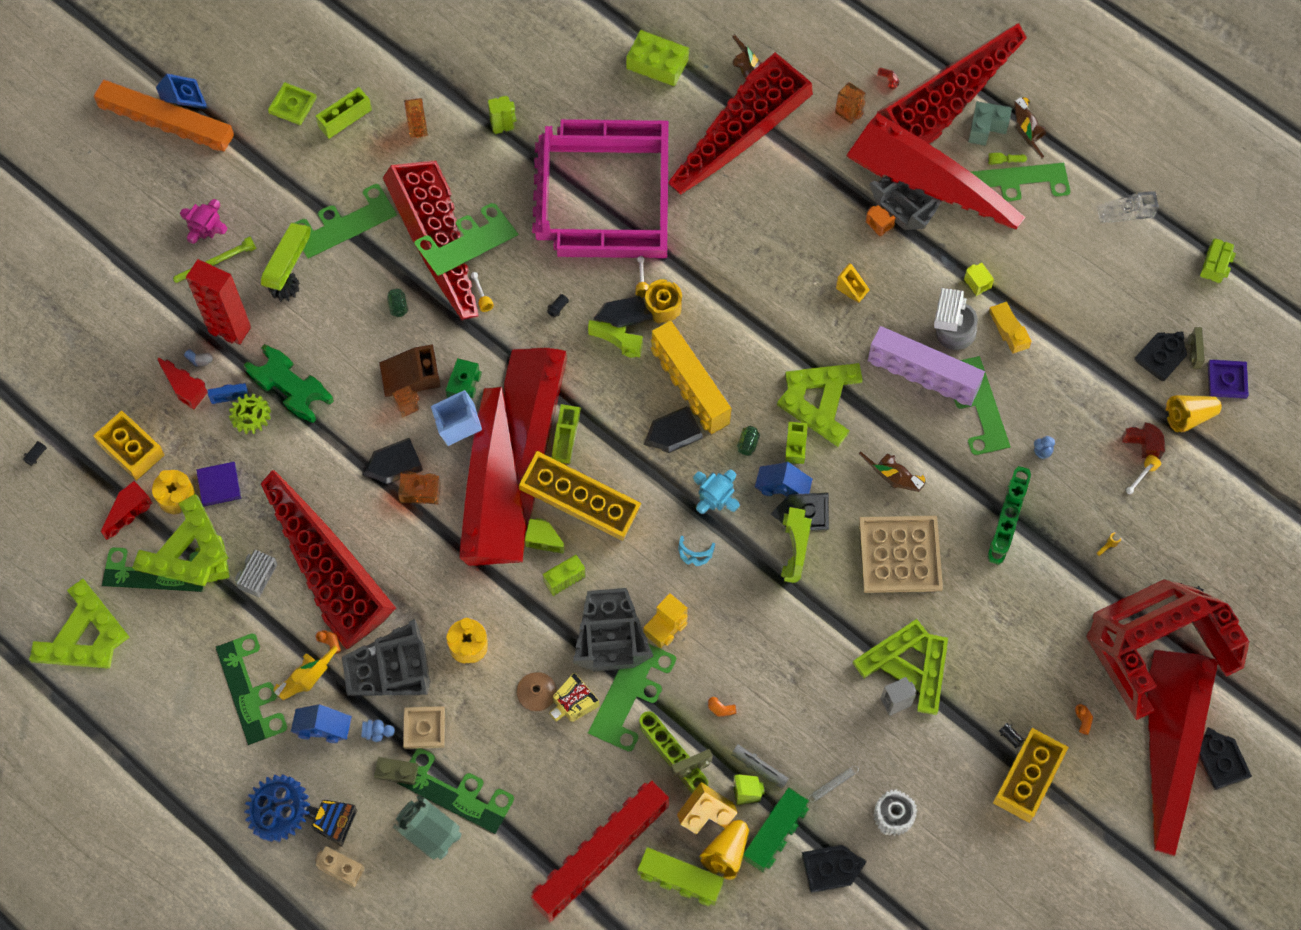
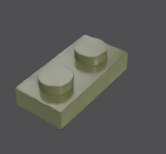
(1196, 354)
(685, 766)
(396, 770)

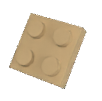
(424, 727)

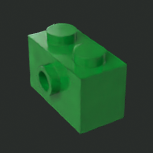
(463, 377)

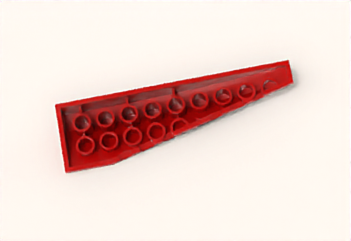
(943, 96)
(758, 106)

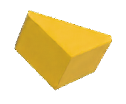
(852, 284)

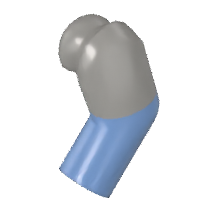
(198, 360)

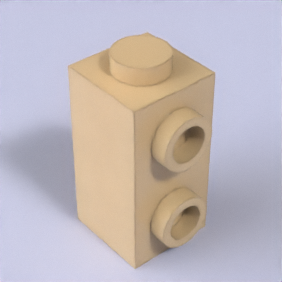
(339, 866)

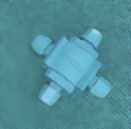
(716, 491)

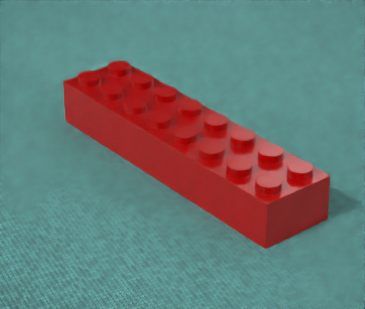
(600, 851)

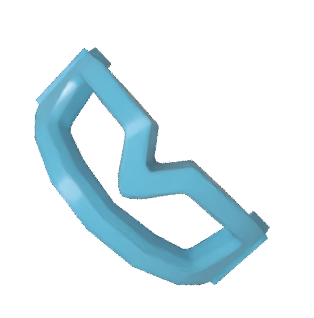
(709, 553)

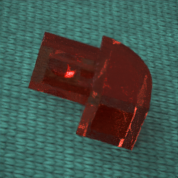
(1149, 437)

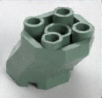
(427, 828)

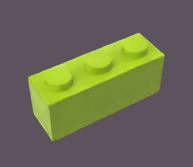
(343, 112)

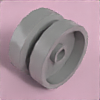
(965, 334)

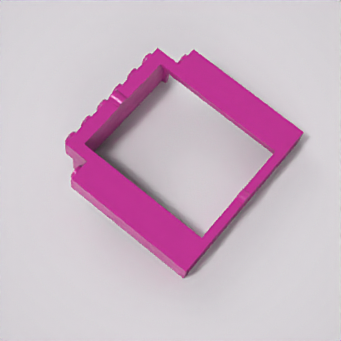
(602, 137)

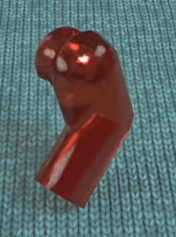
(890, 75)

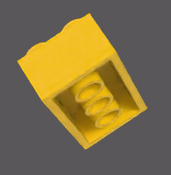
(1030, 775)

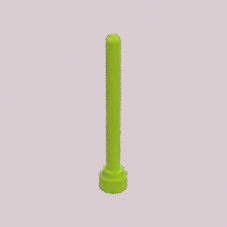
(247, 245)

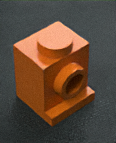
(879, 220)

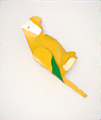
(304, 676)

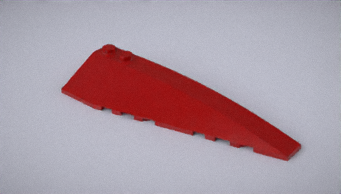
(907, 158)
(427, 211)
(531, 402)
(492, 509)
(342, 588)
(1176, 737)

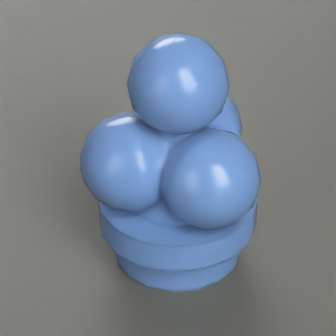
(1044, 447)
(376, 730)

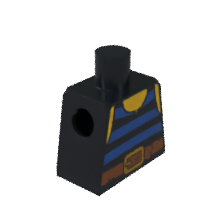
(332, 819)

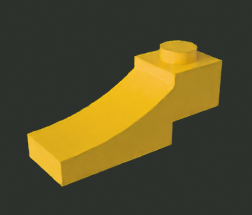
(1010, 328)

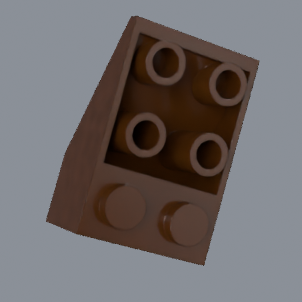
(413, 368)

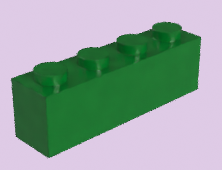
(776, 829)

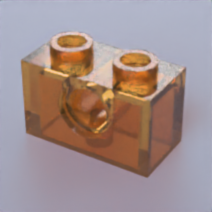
(850, 103)
(416, 118)
(427, 495)

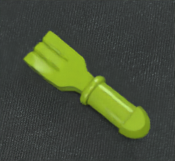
(999, 158)

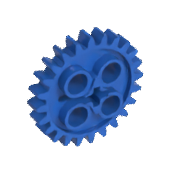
(281, 823)

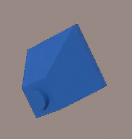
(180, 91)

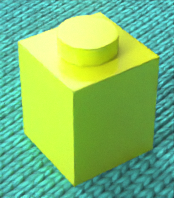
(978, 278)

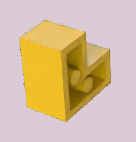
(669, 618)
(706, 805)

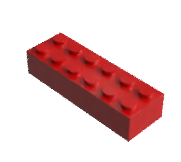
(218, 302)

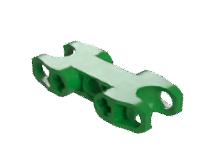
(298, 392)
(1006, 526)

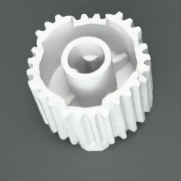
(900, 803)

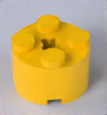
(663, 300)
(170, 489)
(467, 630)

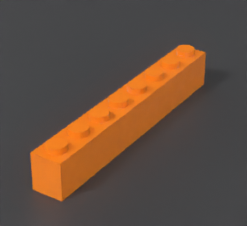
(163, 115)

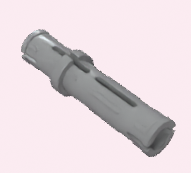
(751, 760)

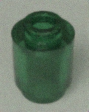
(397, 302)
(748, 440)

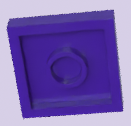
(1228, 379)
(218, 484)

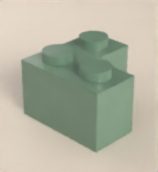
(988, 118)

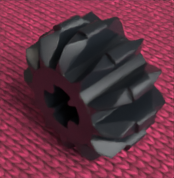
(289, 289)

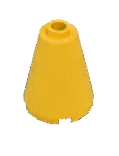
(1191, 411)
(726, 850)

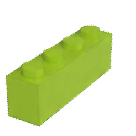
(680, 876)

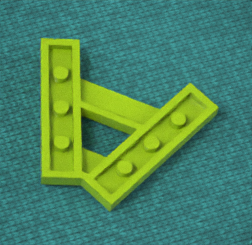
(820, 419)
(166, 561)
(64, 647)
(886, 657)

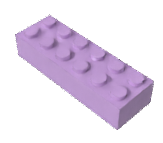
(925, 366)

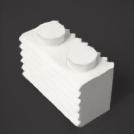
(949, 309)

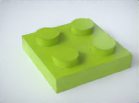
(292, 103)

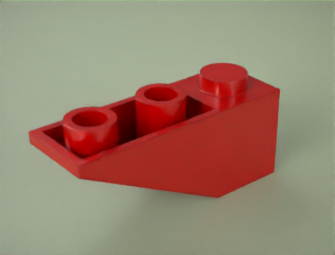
(187, 389)
(127, 506)

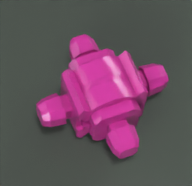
(203, 221)

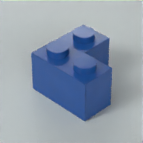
(782, 479)
(321, 722)

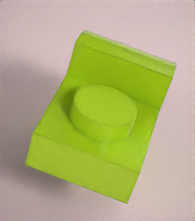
(796, 443)

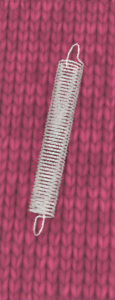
(833, 787)

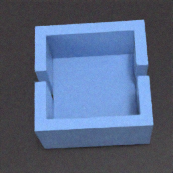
(456, 418)

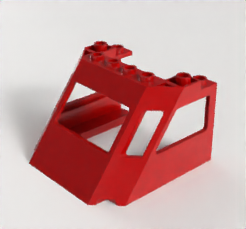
(1122, 661)

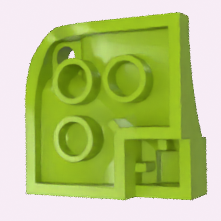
(798, 529)

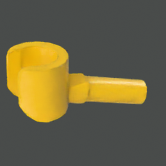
(1110, 543)

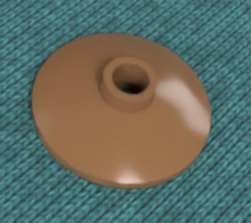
(536, 700)

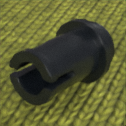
(554, 309)
(34, 453)
(1009, 733)

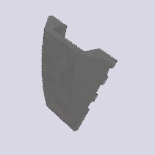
(909, 206)
(610, 633)
(389, 665)

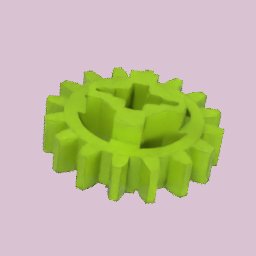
(252, 405)

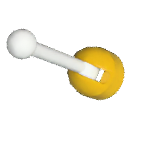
(642, 286)
(485, 303)
(1151, 464)

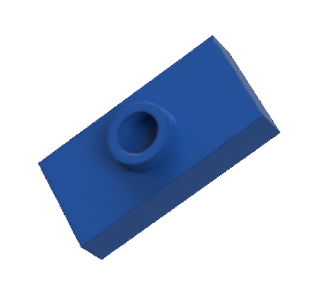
(227, 393)

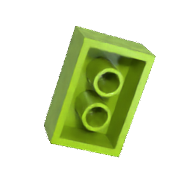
(657, 58)

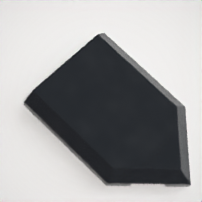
(624, 312)
(1163, 354)
(673, 431)
(392, 461)
(815, 506)
(1222, 760)
(831, 868)

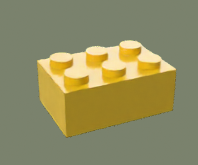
(129, 445)

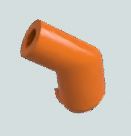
(328, 638)
(719, 709)
(1085, 717)

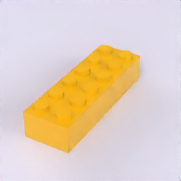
(690, 378)
(579, 496)

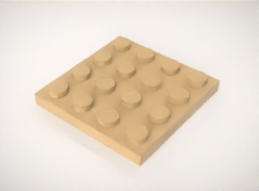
(900, 554)

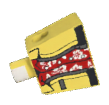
(573, 700)

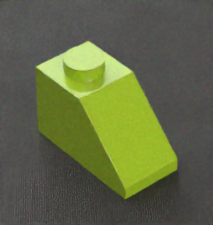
(543, 537)
(747, 789)

